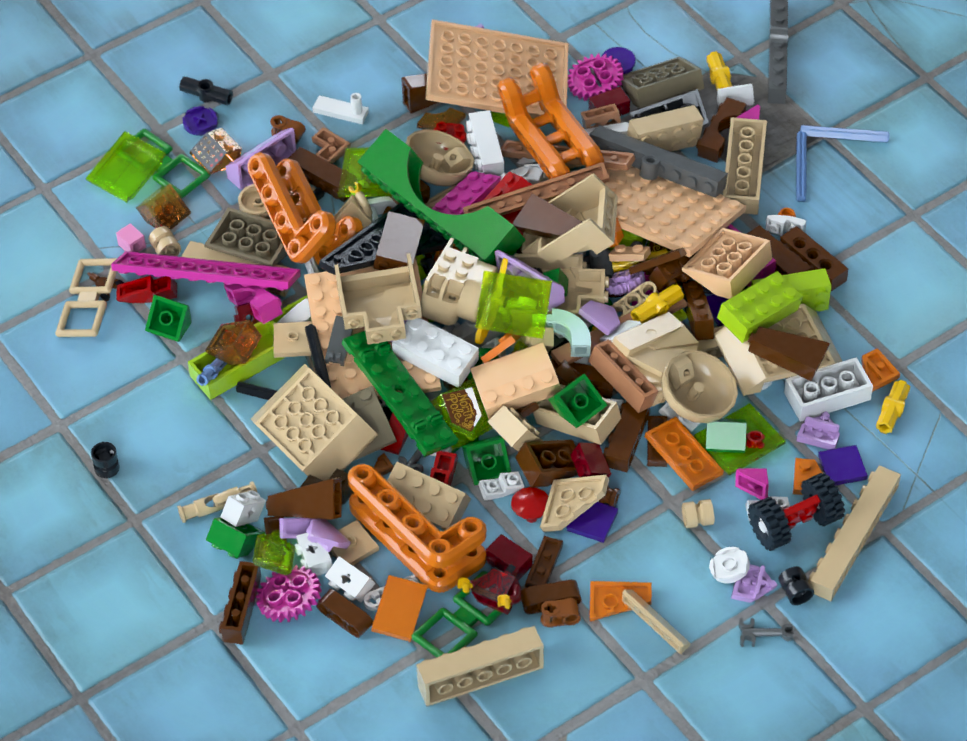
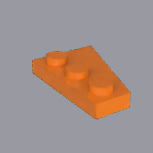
(505, 341)
(607, 597)

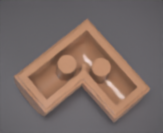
(332, 145)

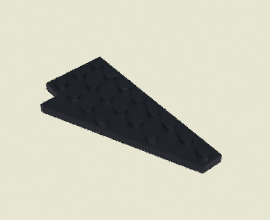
(362, 248)

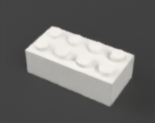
(484, 143)
(436, 351)
(830, 389)

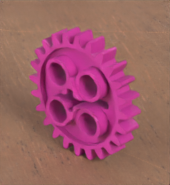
(607, 72)
(288, 594)

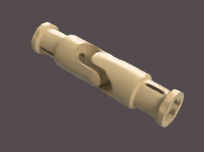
(199, 506)

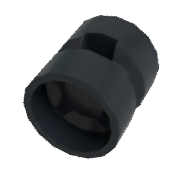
(105, 460)
(796, 585)

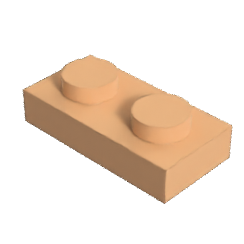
(629, 253)

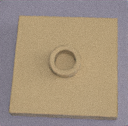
(291, 339)
(361, 544)

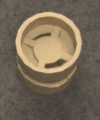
(164, 242)
(698, 513)

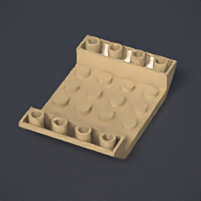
(753, 371)
(313, 425)

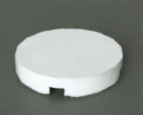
(729, 565)

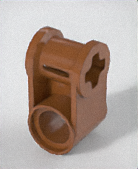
(298, 127)
(561, 611)

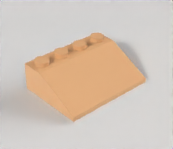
(729, 262)
(516, 379)

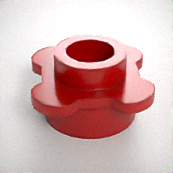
(755, 439)

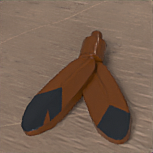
(101, 281)

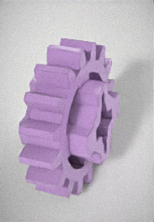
(624, 282)

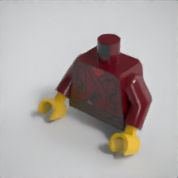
(495, 589)

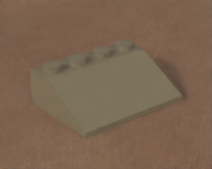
(662, 81)
(247, 238)
(369, 408)

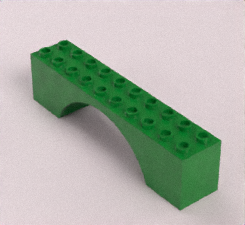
(398, 172)

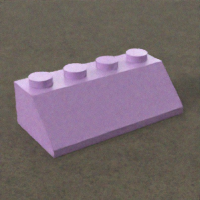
(278, 147)
(519, 268)

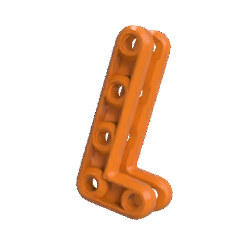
(556, 114)
(296, 212)
(412, 536)

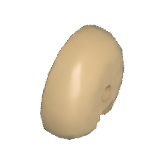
(440, 165)
(712, 387)

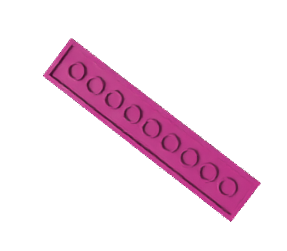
(208, 270)

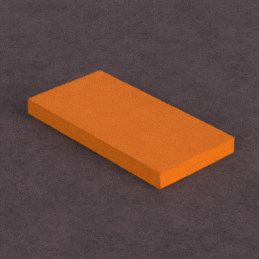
(684, 453)

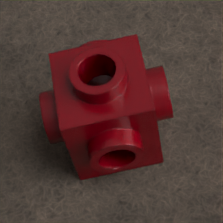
(242, 311)

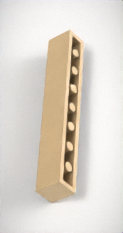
(854, 533)

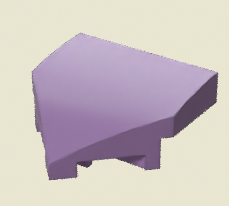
(601, 316)
(819, 432)
(326, 535)
(753, 585)

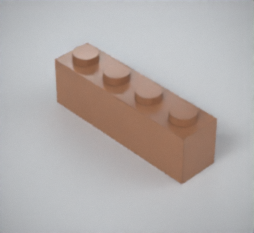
(623, 376)

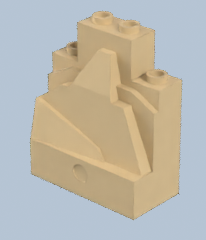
(594, 206)
(582, 285)
(379, 301)
(653, 345)

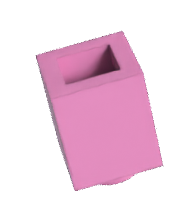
(130, 239)

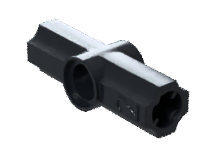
(206, 90)

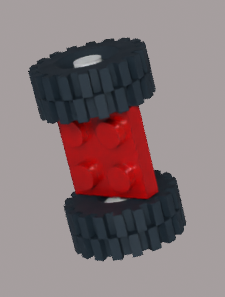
(819, 501)

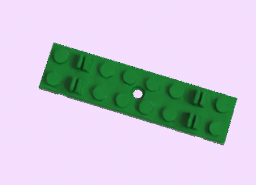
(411, 406)

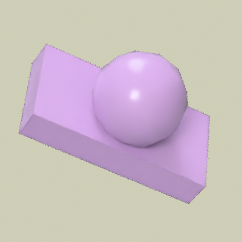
(293, 526)

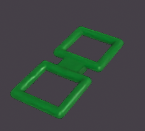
(168, 164)
(463, 618)

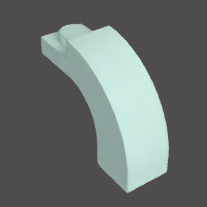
(571, 328)

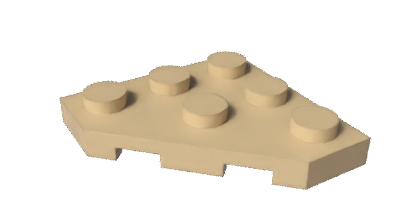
(570, 499)

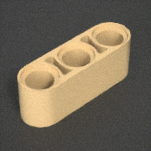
(637, 294)

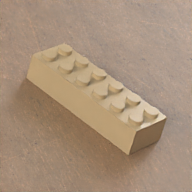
(745, 162)
(480, 665)

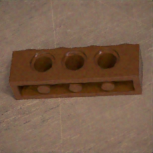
(815, 256)

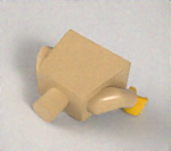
(356, 206)

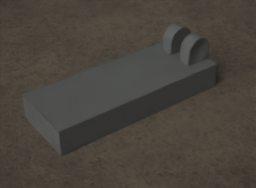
(336, 352)

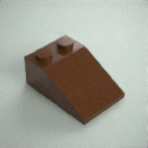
(546, 461)

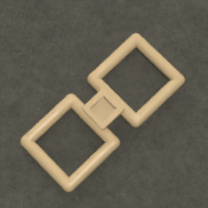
(87, 298)

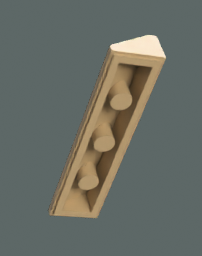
(655, 621)

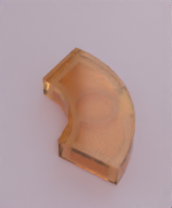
(430, 120)

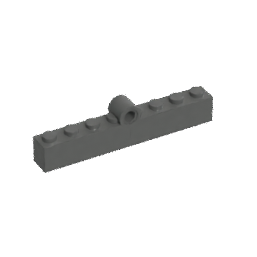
(778, 51)
(660, 162)

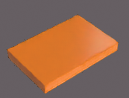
(399, 608)

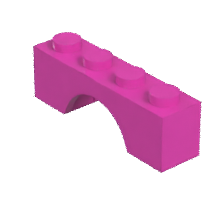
(263, 303)

